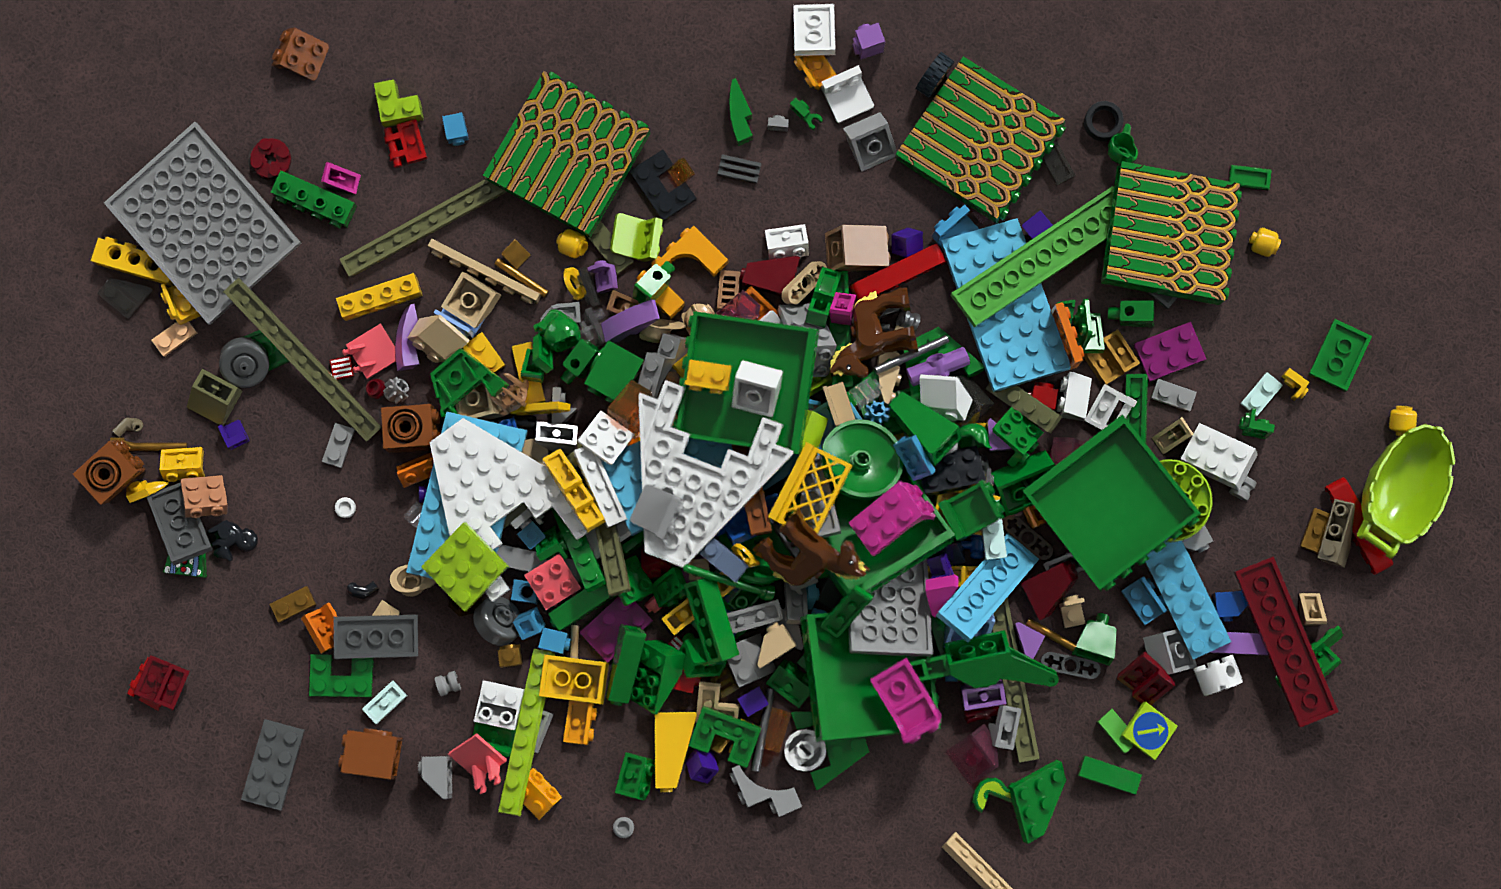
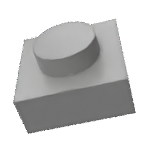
(778, 123)

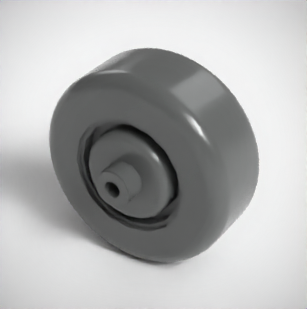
(244, 362)
(495, 621)

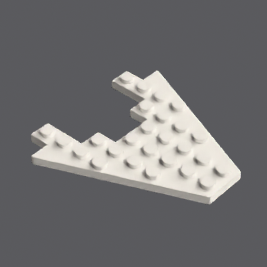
(489, 479)
(709, 492)

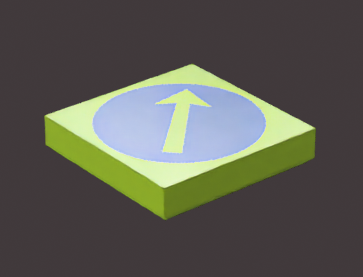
(1149, 730)

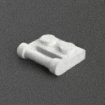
(1105, 405)

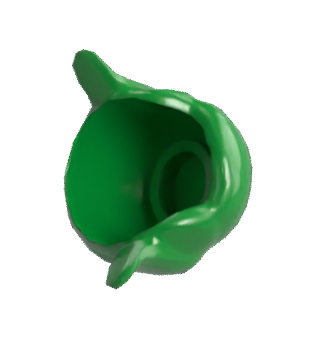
(1124, 139)
(973, 435)

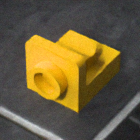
(1294, 380)

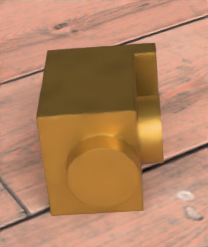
(510, 655)

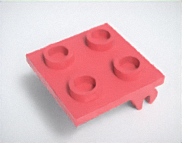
(372, 351)
(552, 581)
(479, 759)

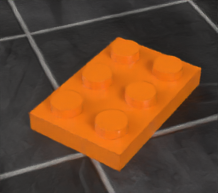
(1068, 334)

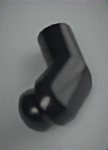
(361, 592)

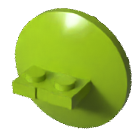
(1196, 489)

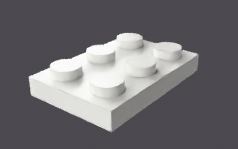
(814, 30)

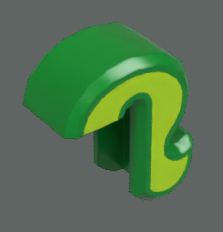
(989, 786)

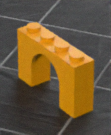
(691, 245)

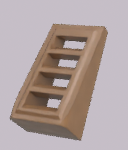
(721, 289)

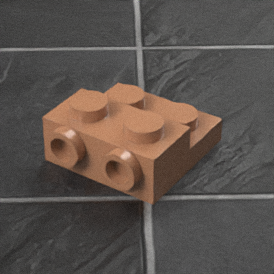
(204, 496)

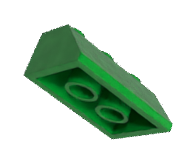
(1011, 481)

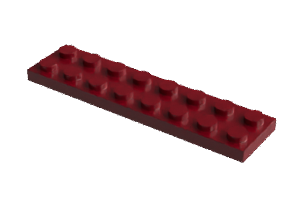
(1286, 642)

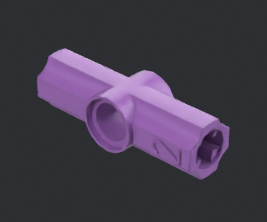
(939, 365)

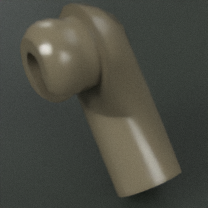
(128, 424)

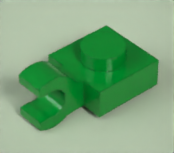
(803, 112)

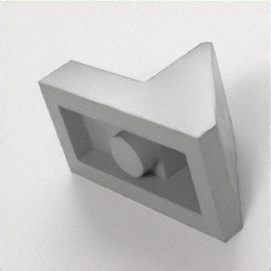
(561, 418)
(1005, 730)

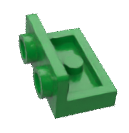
(498, 737)

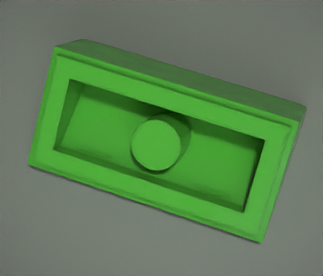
(1114, 727)

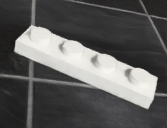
(600, 486)

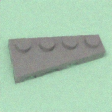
(831, 525)

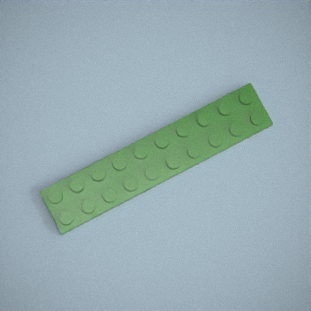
(1035, 261)

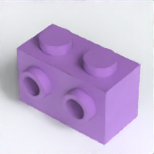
(868, 40)
(983, 697)

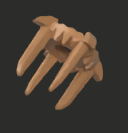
(518, 387)

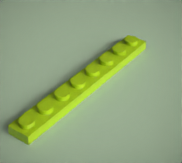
(524, 739)

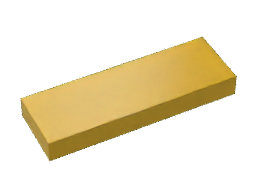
(535, 391)
(542, 408)

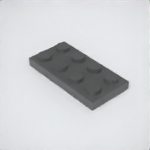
(182, 536)
(375, 636)
(273, 764)

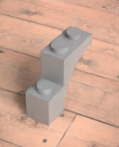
(659, 364)
(782, 800)

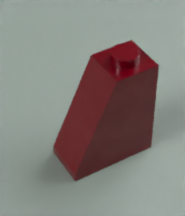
(770, 275)
(1050, 588)

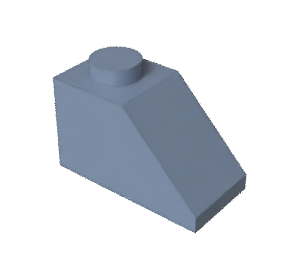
(724, 559)

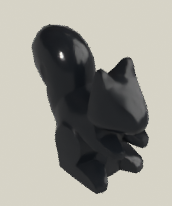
(231, 534)

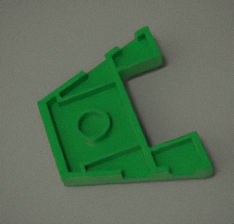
(970, 370)
(459, 377)
(840, 753)

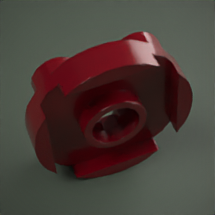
(267, 147)

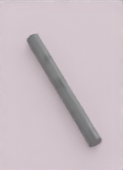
(910, 355)
(763, 733)

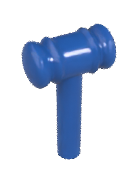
(975, 545)

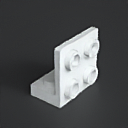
(847, 94)
(606, 438)

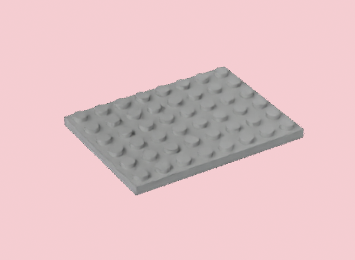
(202, 221)

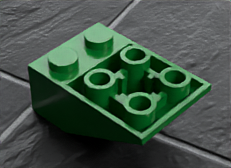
(656, 674)

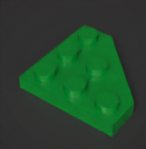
(1036, 799)

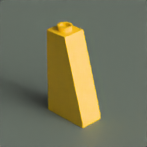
(672, 741)

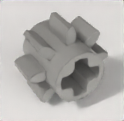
(396, 390)

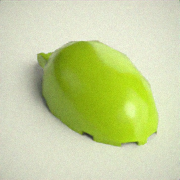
(1407, 488)

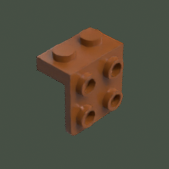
(300, 53)

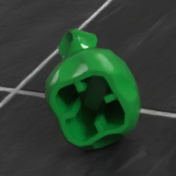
(558, 330)

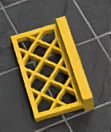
(797, 478)

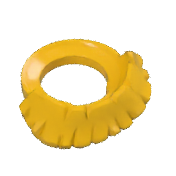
(572, 273)
(751, 561)

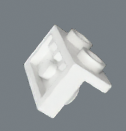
(787, 242)

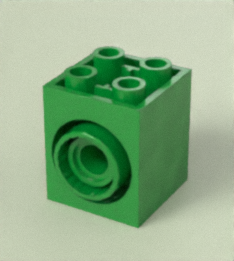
(613, 371)

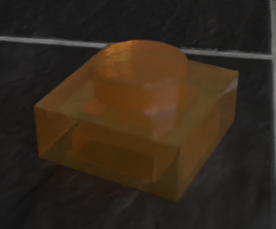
(681, 171)

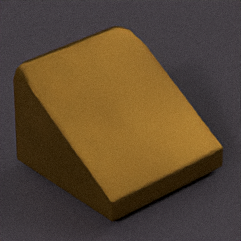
(515, 254)
(719, 743)

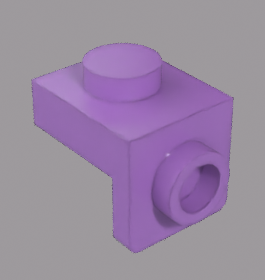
(604, 276)

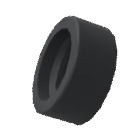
(1103, 105)

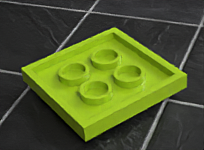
(465, 566)

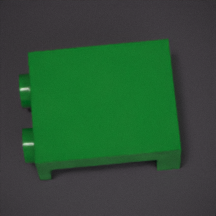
(972, 510)

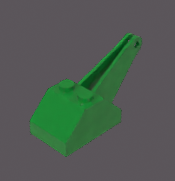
(990, 658)

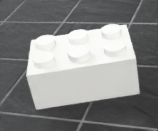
(1219, 456)

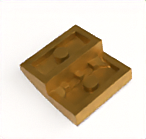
(1115, 359)

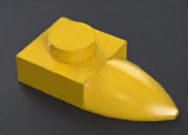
(139, 490)

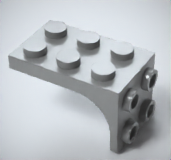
(796, 315)

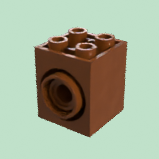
(423, 430)
(122, 466)
(371, 753)

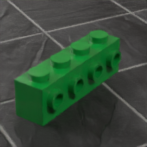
(313, 199)
(711, 616)

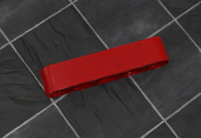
(899, 272)
(1374, 556)

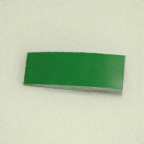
(739, 114)
(823, 297)
(931, 668)
(1109, 774)

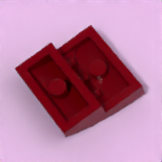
(1146, 679)
(161, 682)

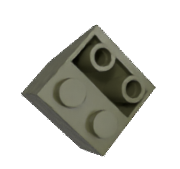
(213, 397)

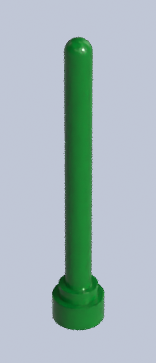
(765, 592)

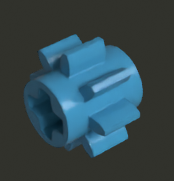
(879, 409)

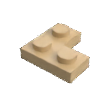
(709, 697)

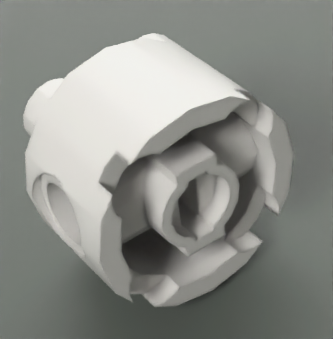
(1218, 675)
(803, 751)

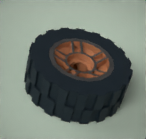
(934, 74)

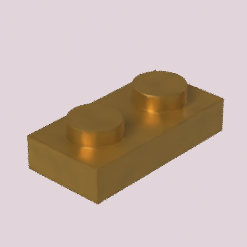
(1315, 530)
(293, 604)

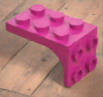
(891, 516)
(907, 701)

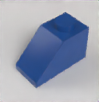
(1229, 604)

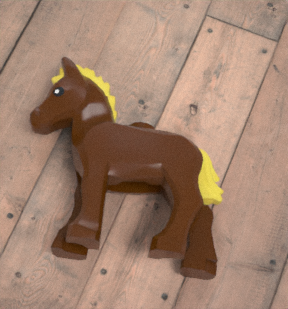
(870, 337)
(814, 555)

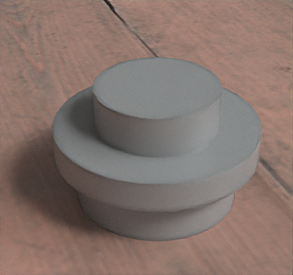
(623, 827)

